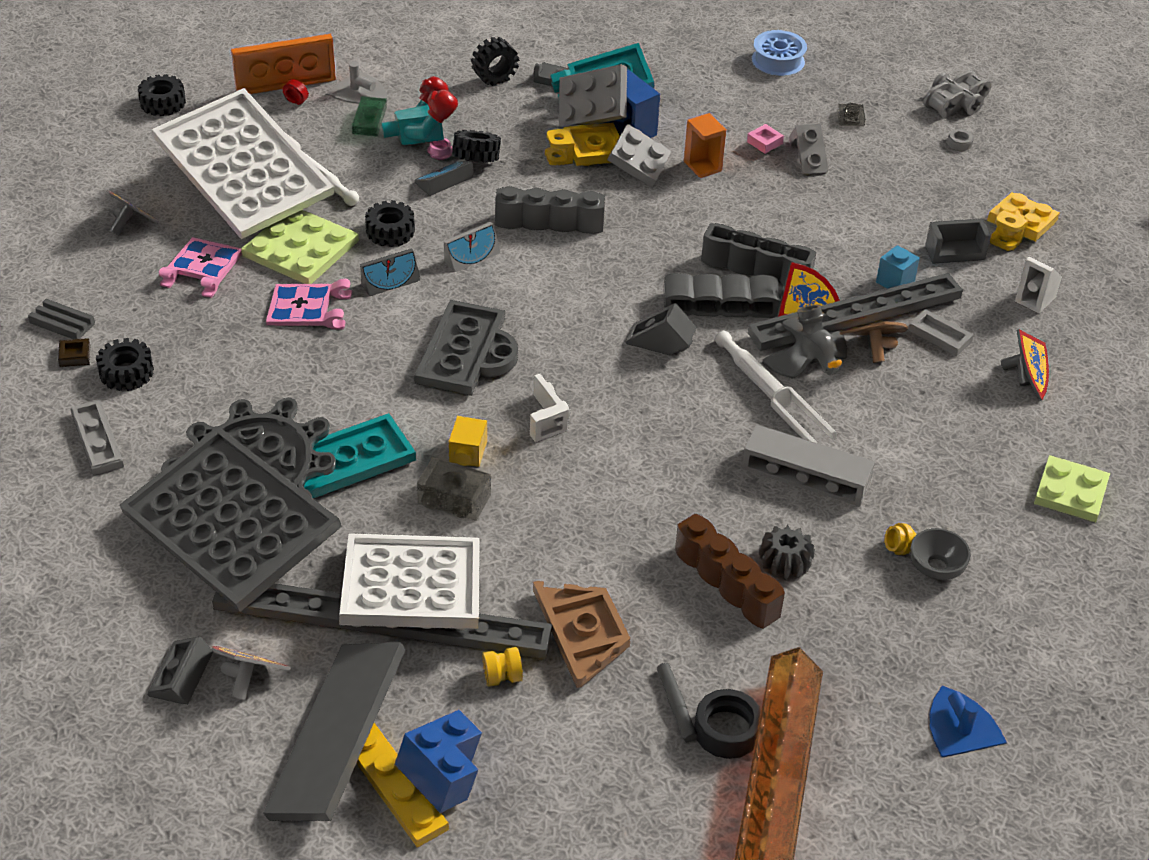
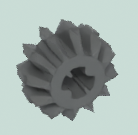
(786, 551)

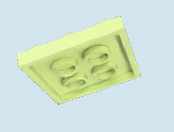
(300, 246)

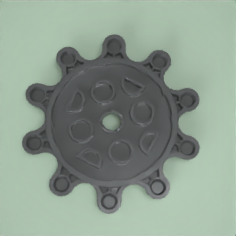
(274, 439)

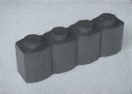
(549, 210)
(750, 253)
(726, 295)

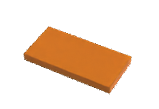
(274, 64)

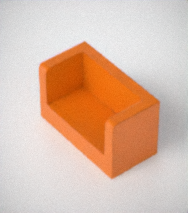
(704, 145)

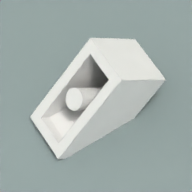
(1037, 285)

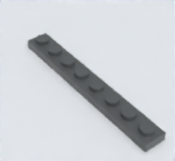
(863, 309)

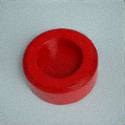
(295, 92)

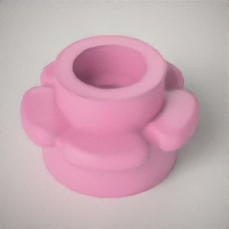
(440, 149)

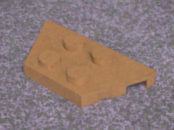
(584, 627)

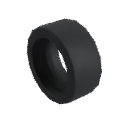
(727, 701)

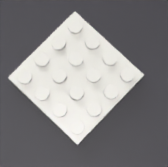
(411, 582)

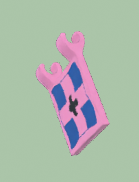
(202, 261)
(307, 304)

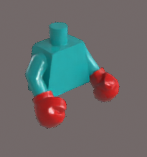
(425, 120)

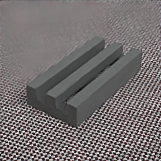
(64, 316)

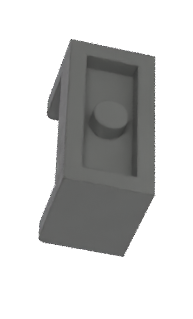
(957, 240)

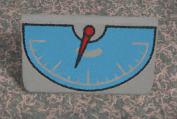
(471, 247)

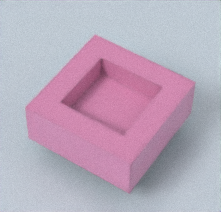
(765, 138)

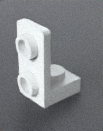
(553, 417)

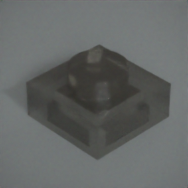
(851, 114)

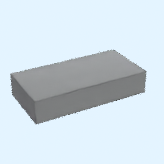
(940, 332)

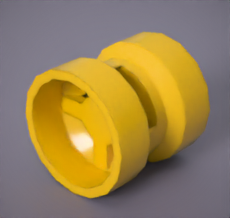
(502, 666)

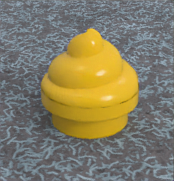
(899, 538)

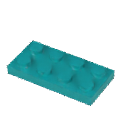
(362, 453)

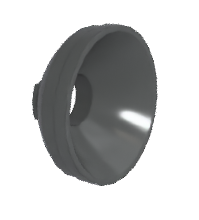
(940, 545)

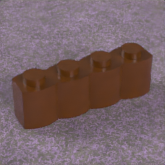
(728, 570)

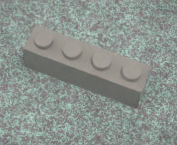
(808, 465)

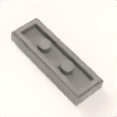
(96, 437)

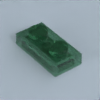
(369, 116)

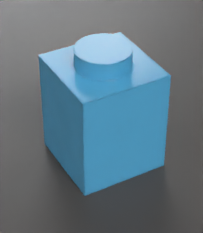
(897, 268)

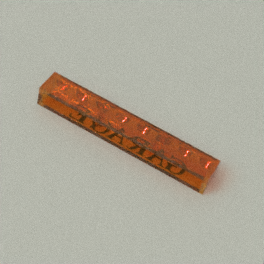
(780, 759)

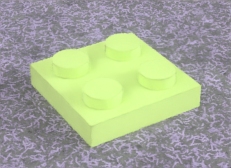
(1072, 488)

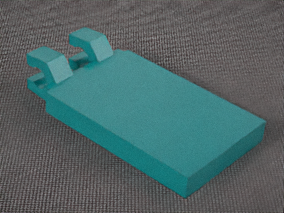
(629, 56)

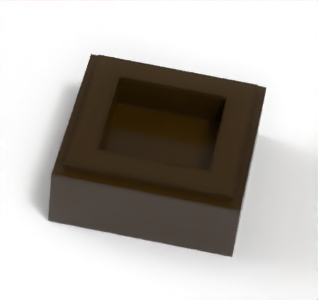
(74, 352)

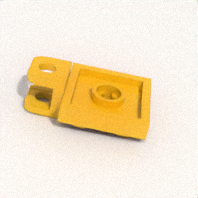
(582, 143)
(1020, 218)

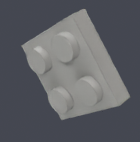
(639, 155)

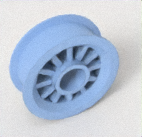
(779, 52)

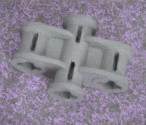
(951, 95)

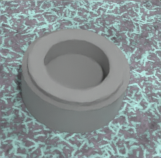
(960, 140)

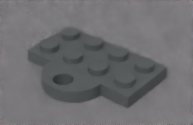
(466, 348)

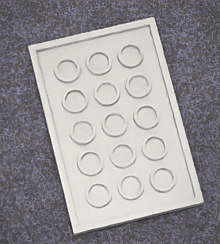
(243, 162)

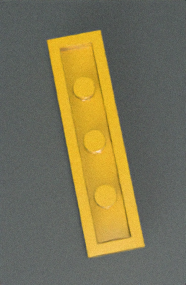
(404, 800)

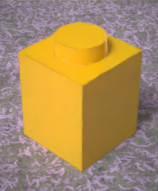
(468, 441)

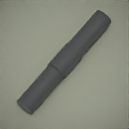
(677, 702)

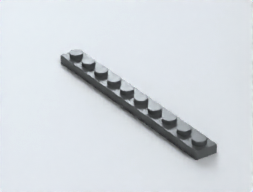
(323, 609)

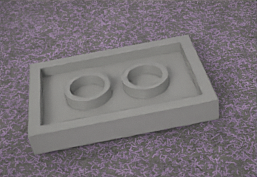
(593, 96)

